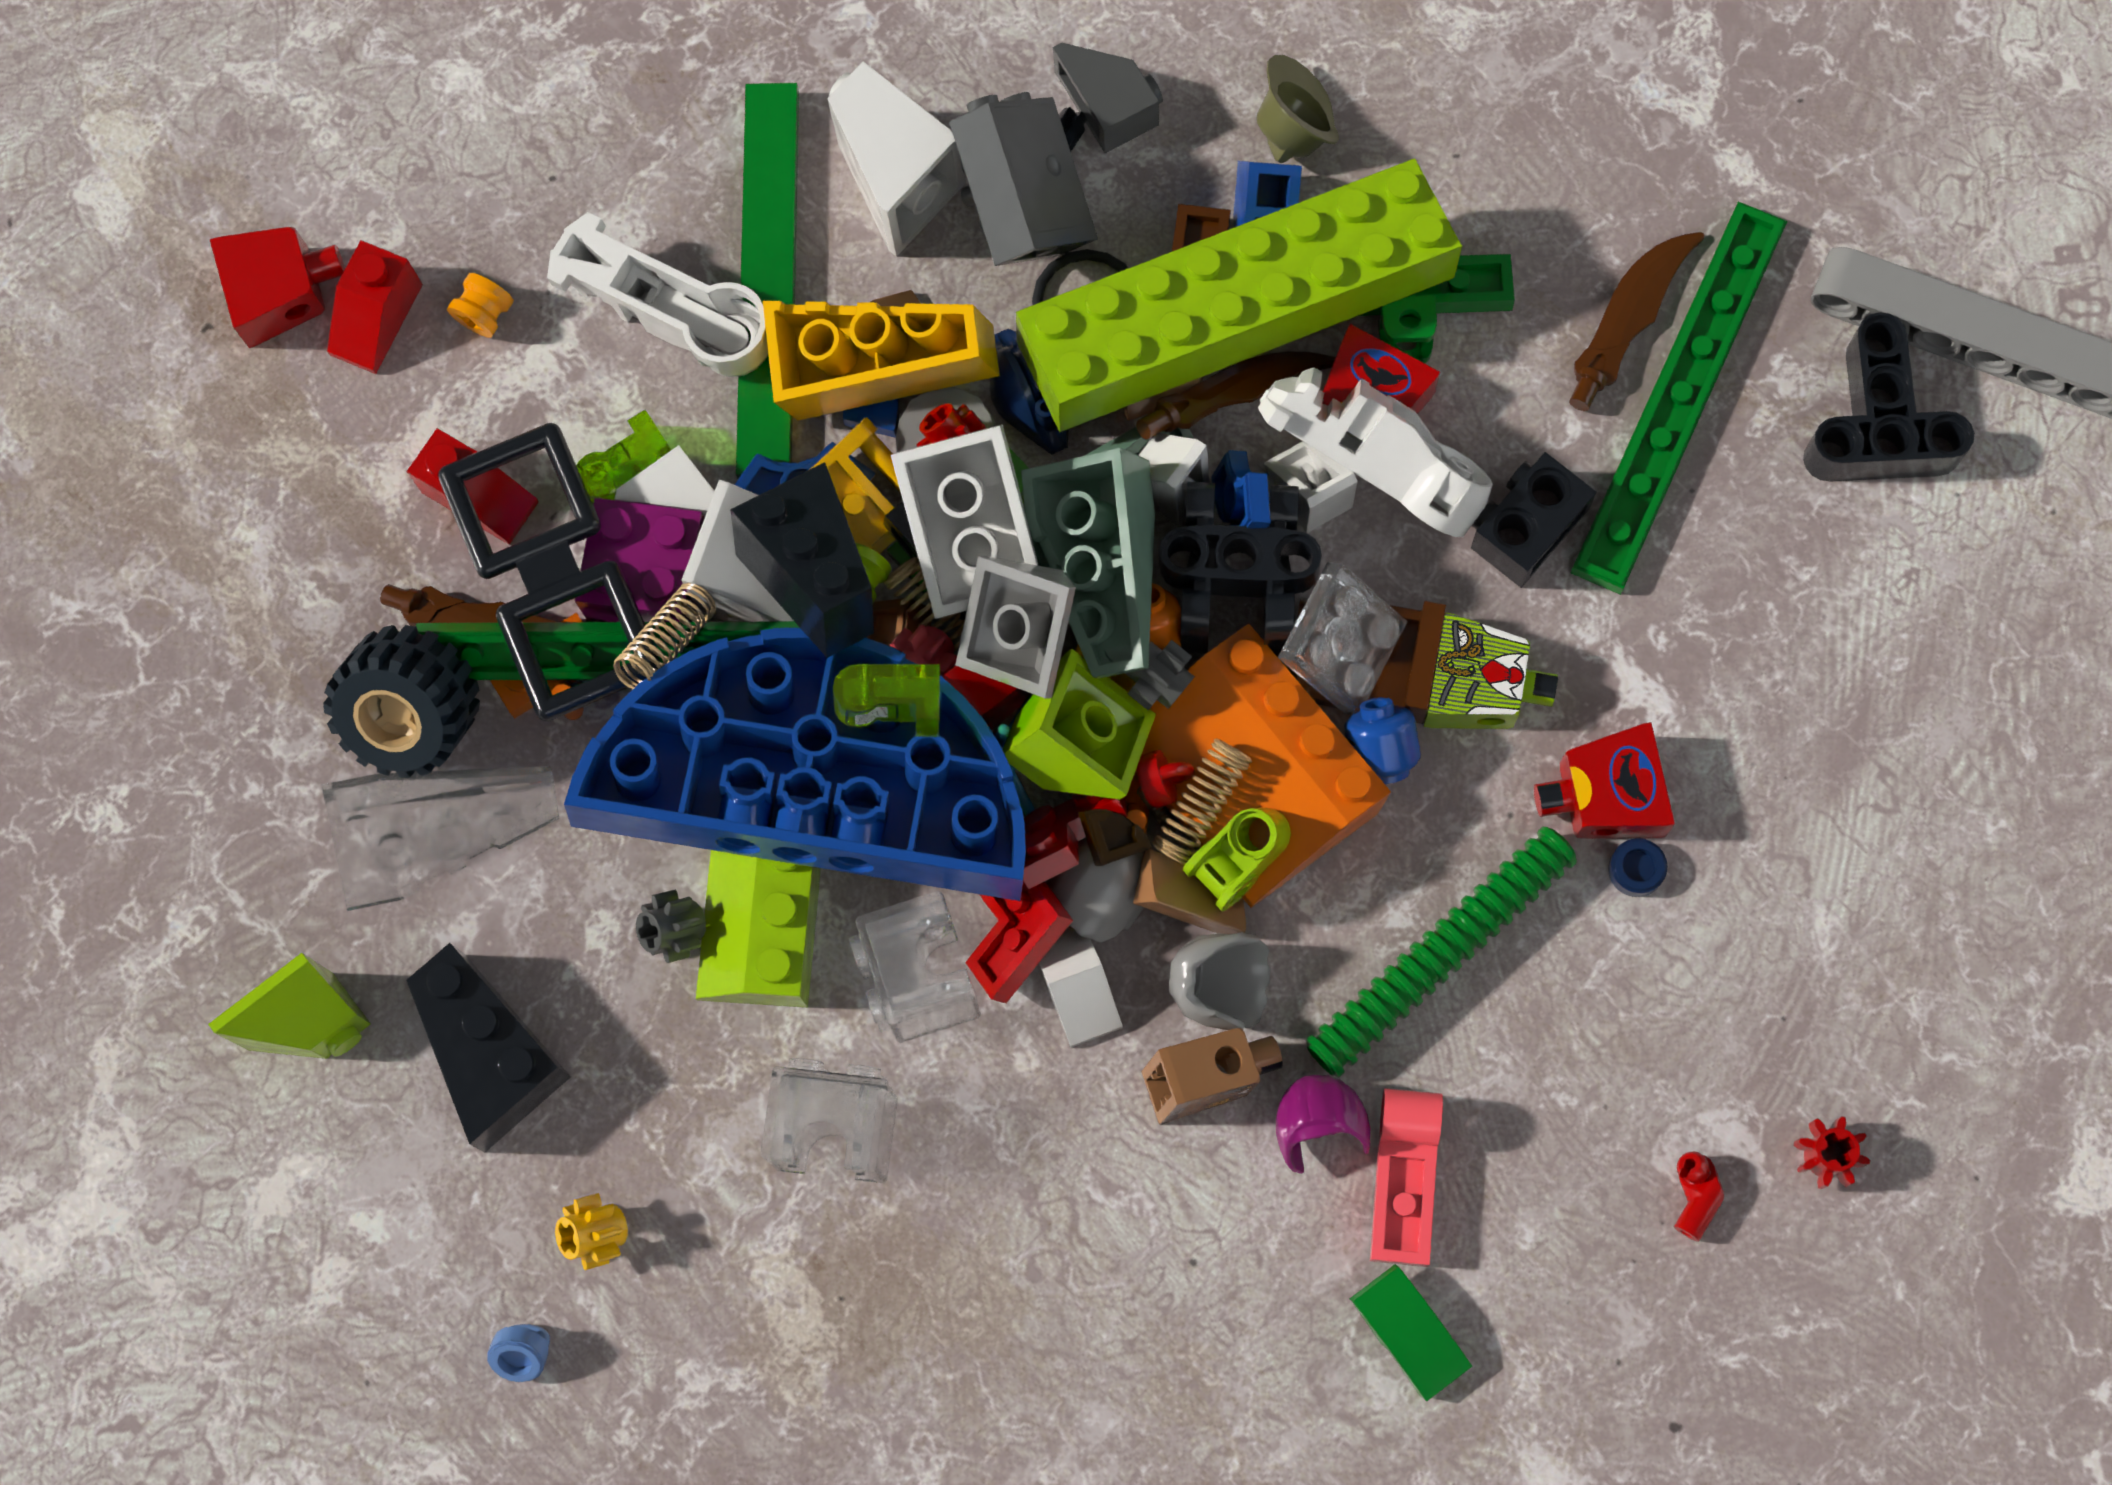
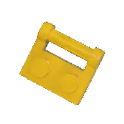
(859, 498)

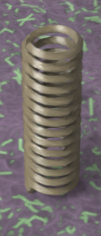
(1154, 812)

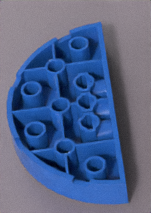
(751, 761)

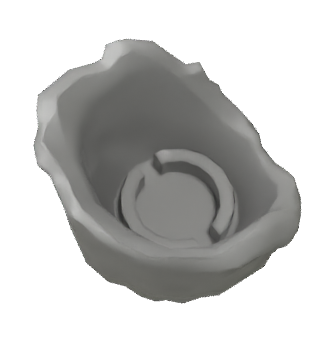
(1099, 896)
(1221, 980)

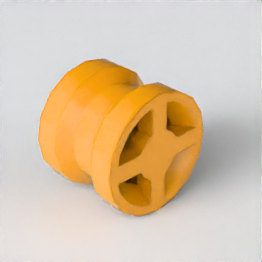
(480, 305)

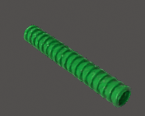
(1441, 951)

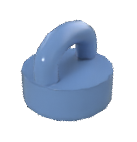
(519, 1352)

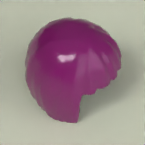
(1318, 1108)

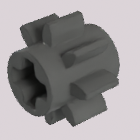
(1164, 678)
(671, 926)

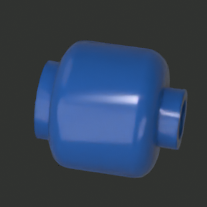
(1385, 738)

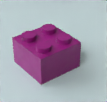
(651, 549)

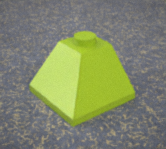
(1082, 736)
(295, 1013)

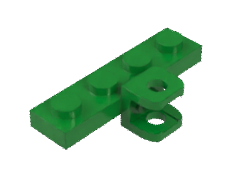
(1479, 285)

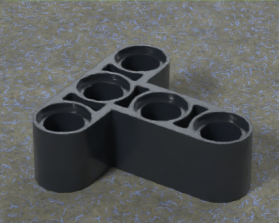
(1889, 421)

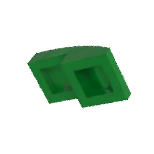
(1411, 1332)

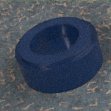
(1637, 867)

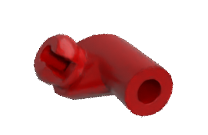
(1702, 1192)

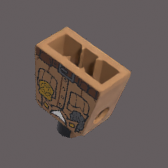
(1186, 1076)

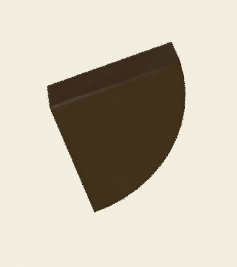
(1112, 836)

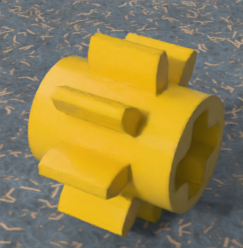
(591, 1231)

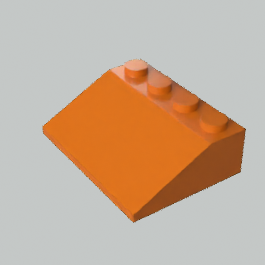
(1294, 748)

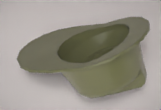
(1295, 111)

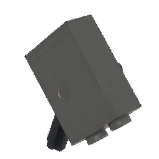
(1024, 176)

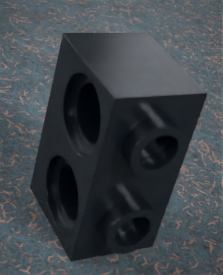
(1540, 524)

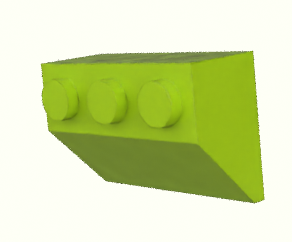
(758, 931)

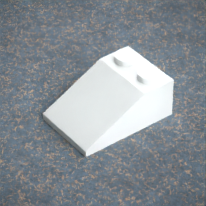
(961, 507)

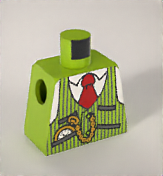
(1483, 678)

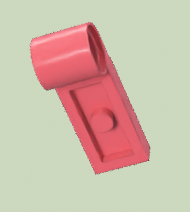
(1406, 1177)

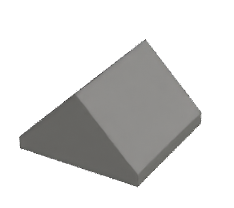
(1016, 624)

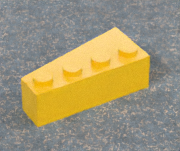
(872, 353)

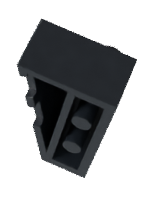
(807, 559)
(482, 1047)

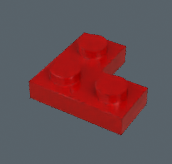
(1055, 833)
(1017, 940)

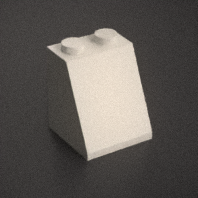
(896, 154)
(719, 570)

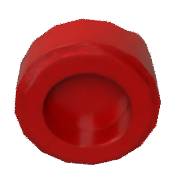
(1160, 778)

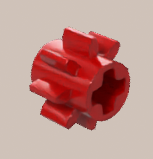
(947, 422)
(1841, 1165)

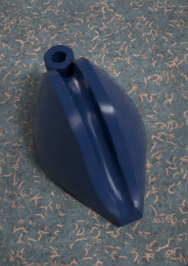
(1019, 398)

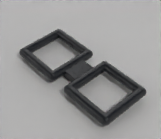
(544, 566)

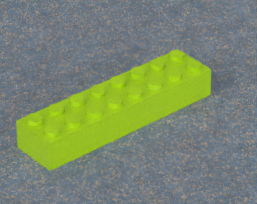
(1237, 294)

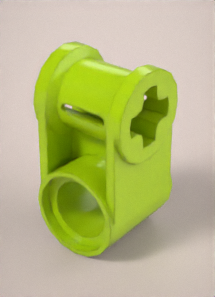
(1231, 862)

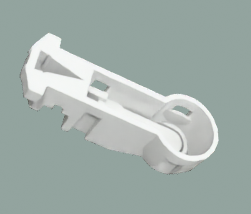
(668, 306)
(1389, 451)

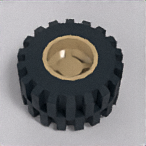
(401, 701)

